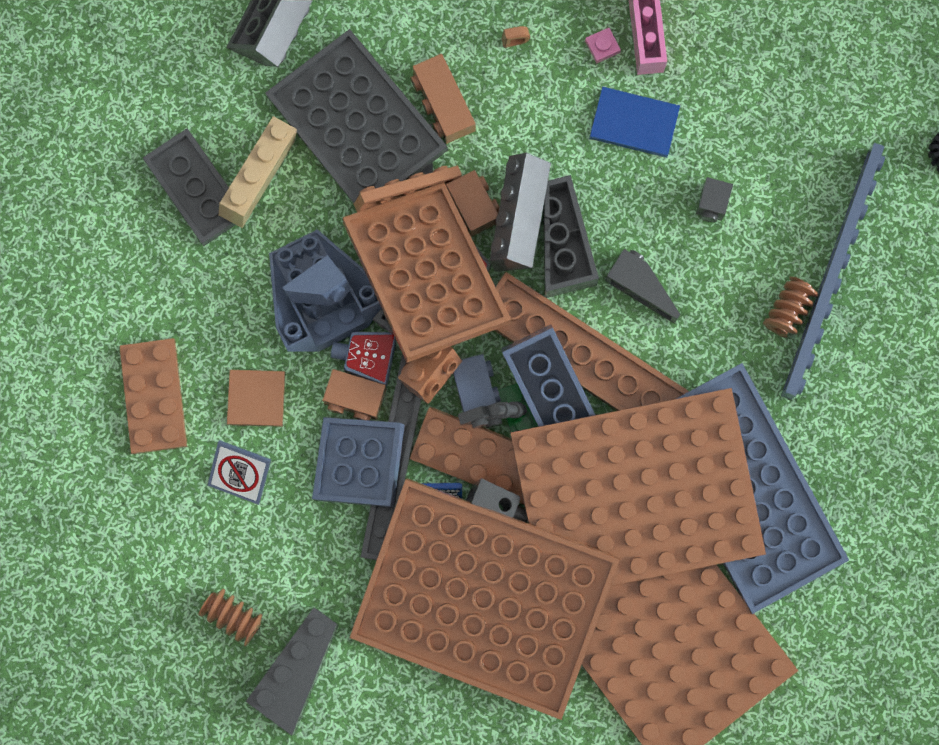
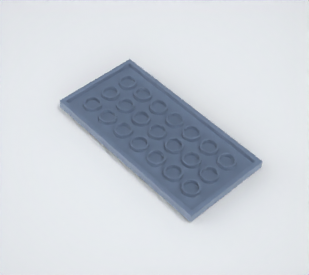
(792, 524)

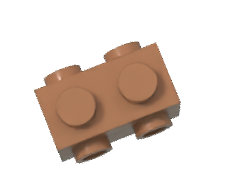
(429, 373)

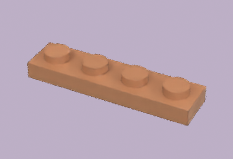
(395, 189)

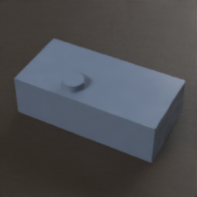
(547, 378)

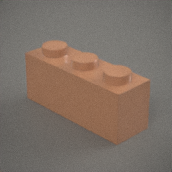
(442, 99)

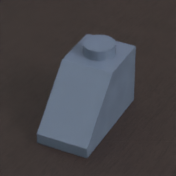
(318, 285)

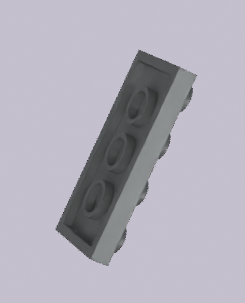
(191, 184)

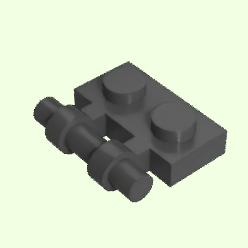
(492, 414)

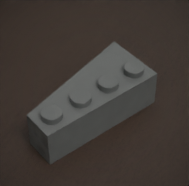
(567, 250)
(291, 678)

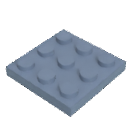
(358, 462)

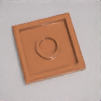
(256, 398)

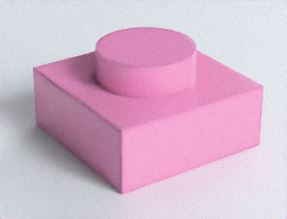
(602, 45)

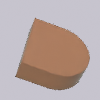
(515, 36)

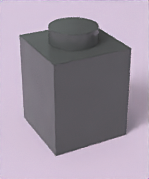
(714, 200)

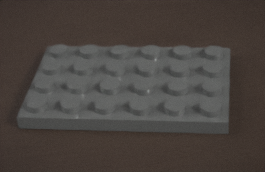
(355, 118)

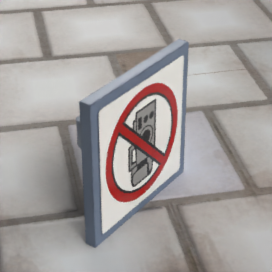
(239, 472)

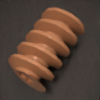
(790, 306)
(231, 616)

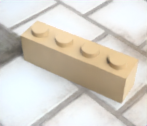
(257, 172)

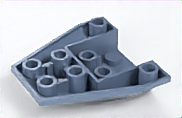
(311, 325)

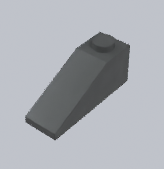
(638, 281)

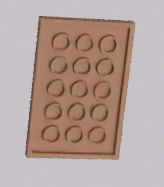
(426, 272)

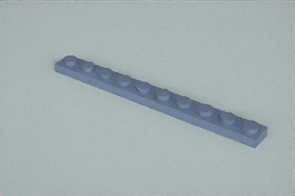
(830, 282)

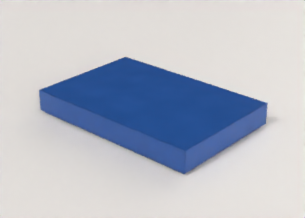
(634, 122)

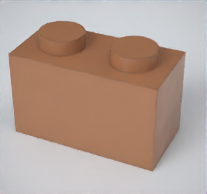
(473, 202)
(354, 395)

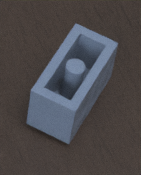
(474, 383)

